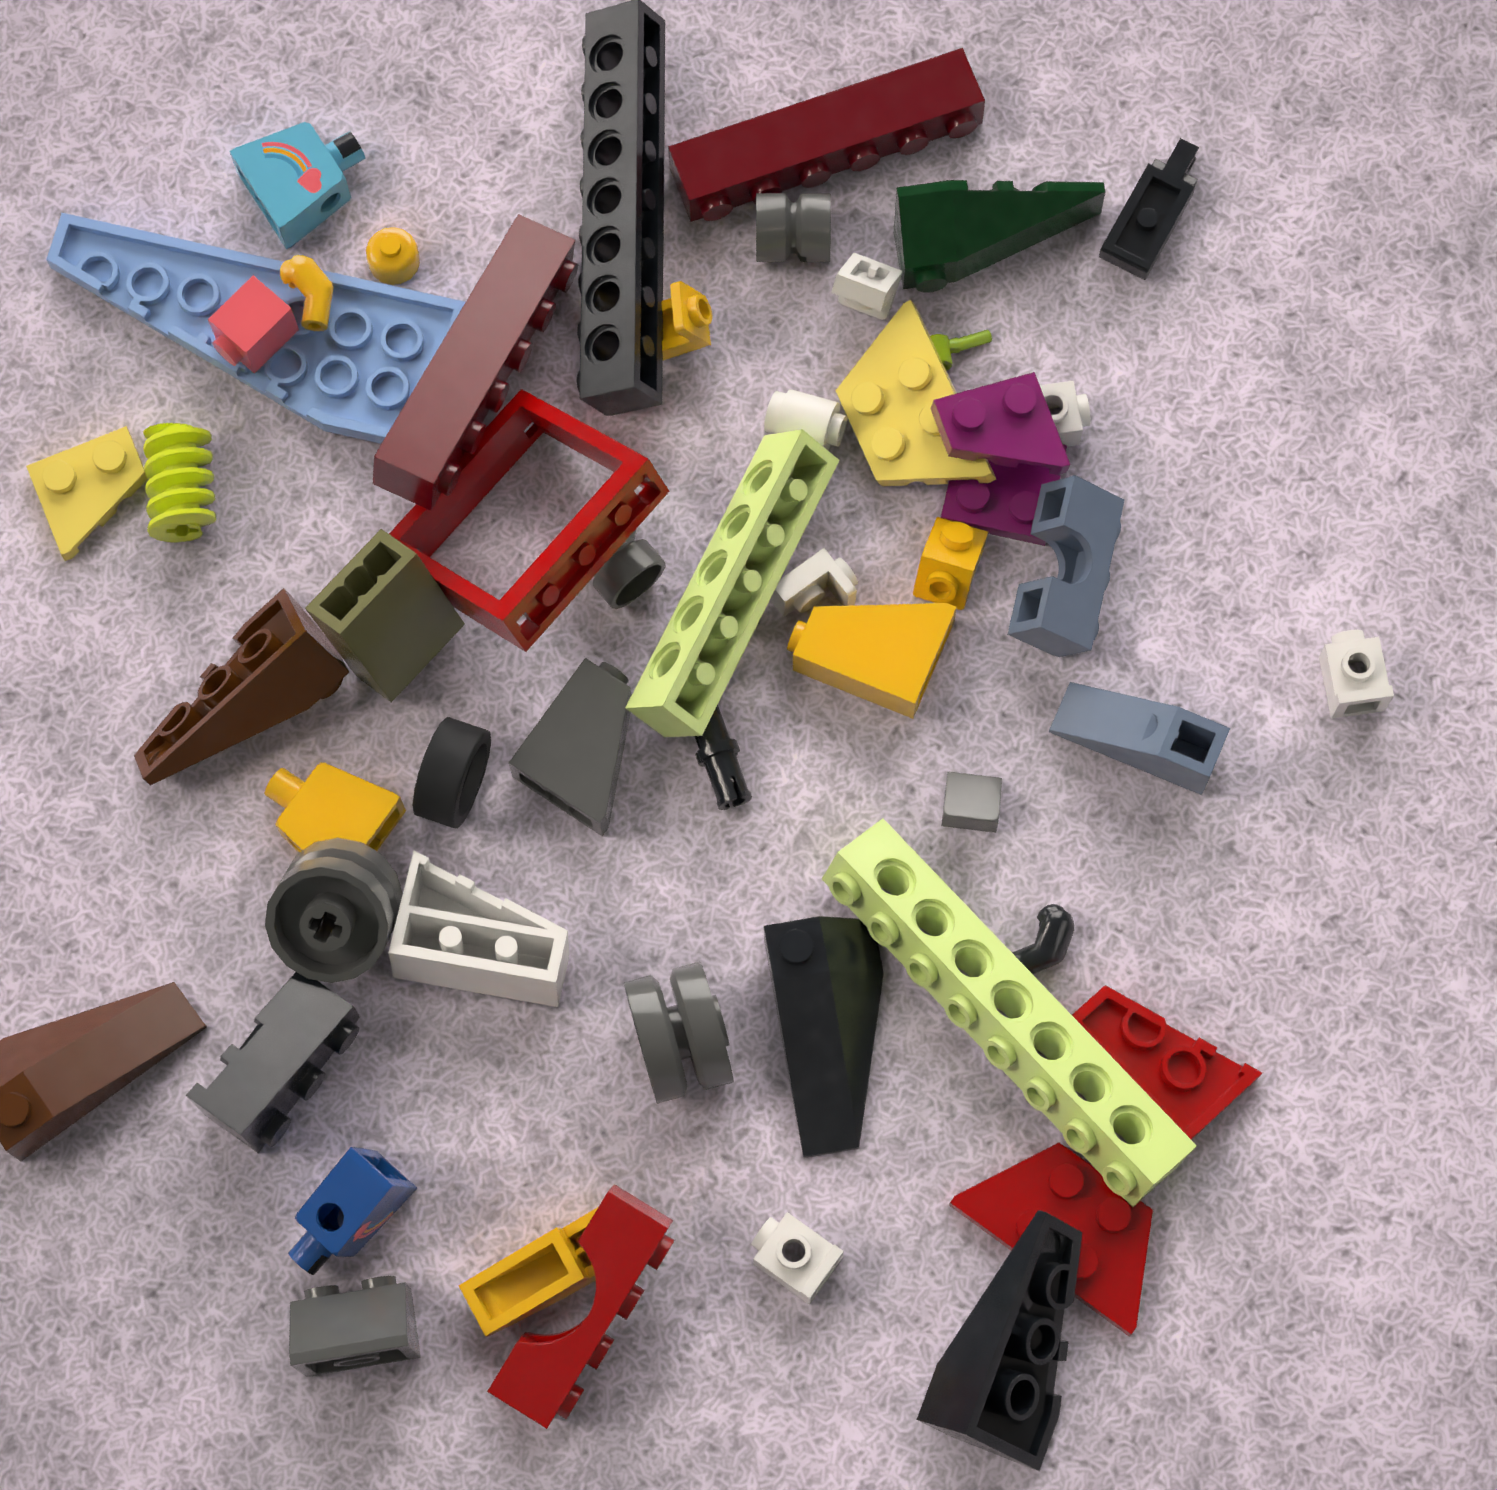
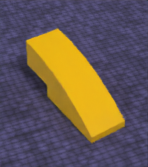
(530, 1278)

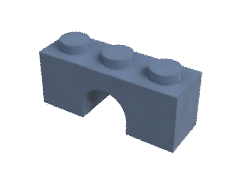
(1082, 530)

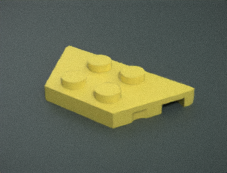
(890, 407)

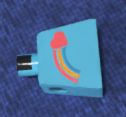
(297, 177)

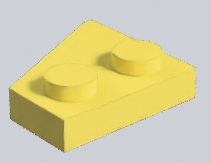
(86, 486)

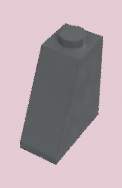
(579, 745)

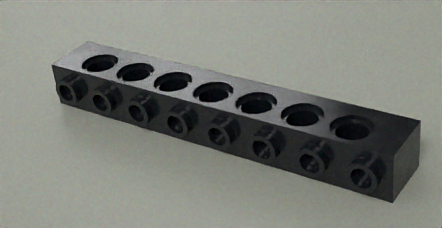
(622, 209)

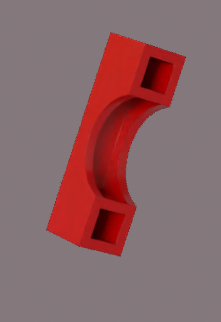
(544, 1367)

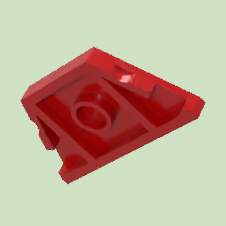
(1075, 1192)

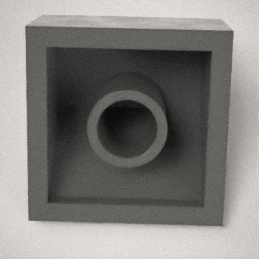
(353, 1328)

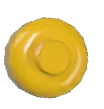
(392, 256)

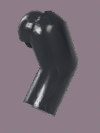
(1052, 939)

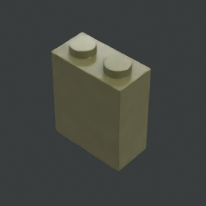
(385, 615)

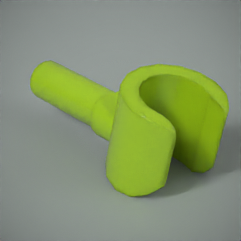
(947, 346)

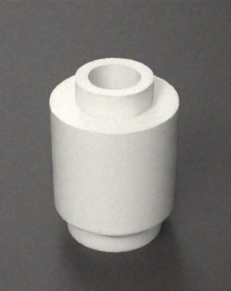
(808, 412)

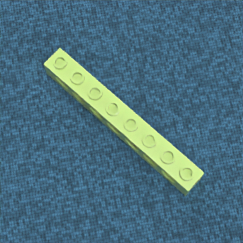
(1034, 1019)

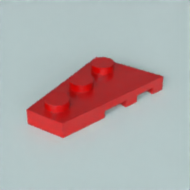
(1175, 1070)

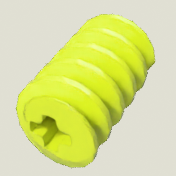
(176, 481)

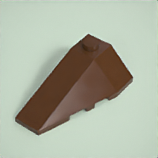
(270, 678)
(80, 1061)

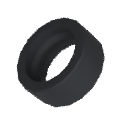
(451, 772)

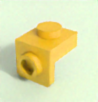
(685, 321)
(949, 562)

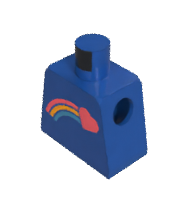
(366, 1192)

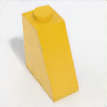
(874, 650)

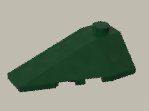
(955, 231)

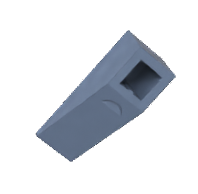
(1142, 734)

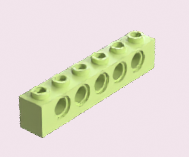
(732, 584)

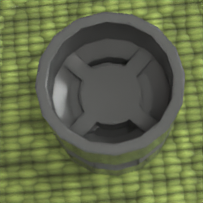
(793, 227)
(628, 572)

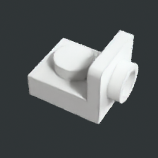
(867, 286)
(805, 584)

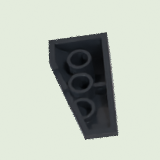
(827, 1010)
(1003, 1362)

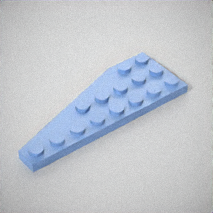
(338, 378)

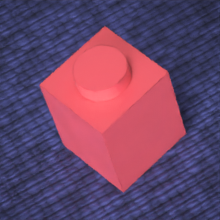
(252, 325)

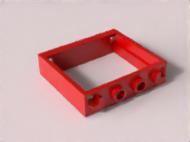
(575, 552)

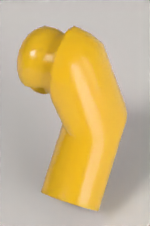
(311, 281)

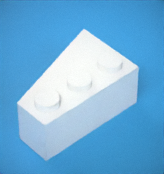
(474, 941)

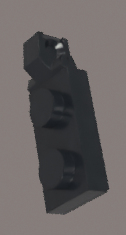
(1151, 212)

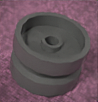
(334, 910)
(679, 1032)

